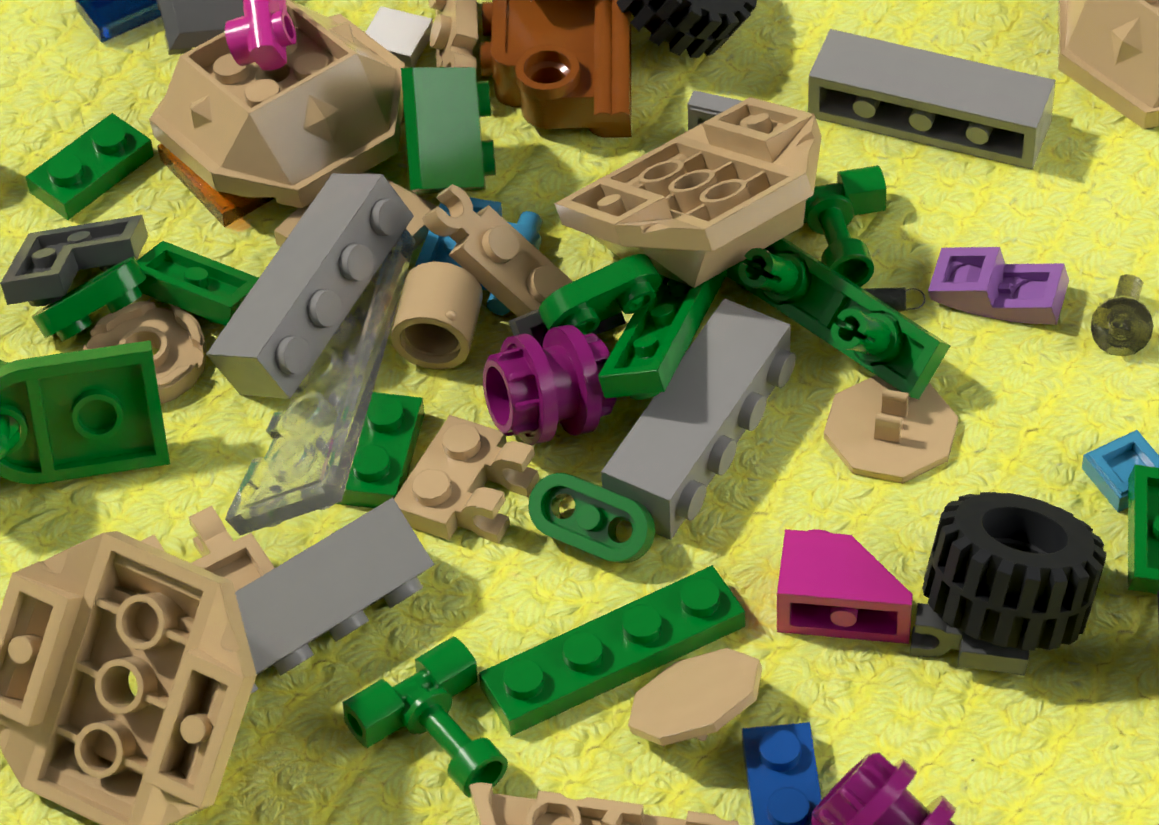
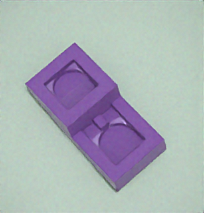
(985, 286)

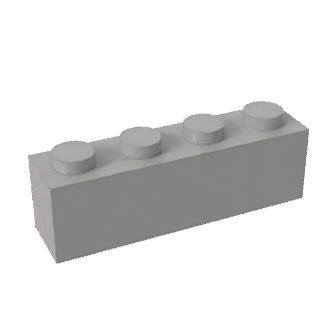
(931, 98)
(310, 285)
(701, 415)
(331, 587)

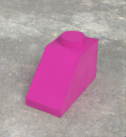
(839, 590)

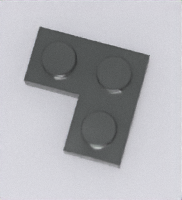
(53, 257)

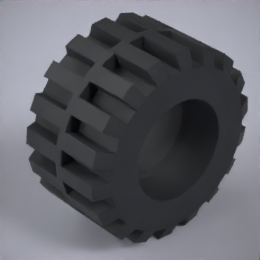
(1013, 570)

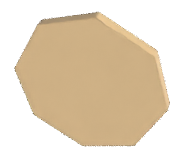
(889, 433)
(695, 697)

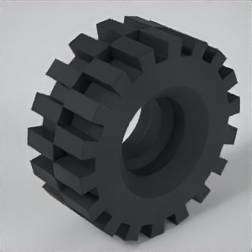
(689, 24)

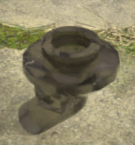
(1123, 322)

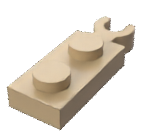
(454, 32)
(495, 253)

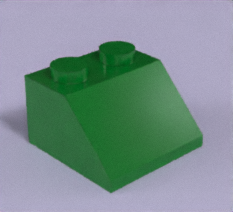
(445, 128)

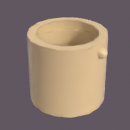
(437, 315)

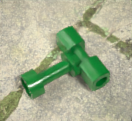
(833, 209)
(423, 706)

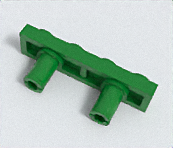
(842, 315)

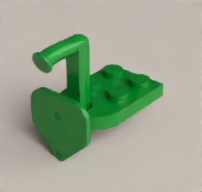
(81, 414)

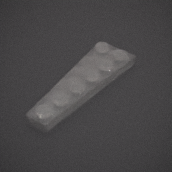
(324, 421)

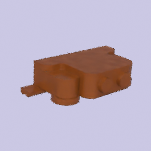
(561, 62)

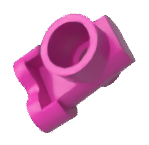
(261, 34)

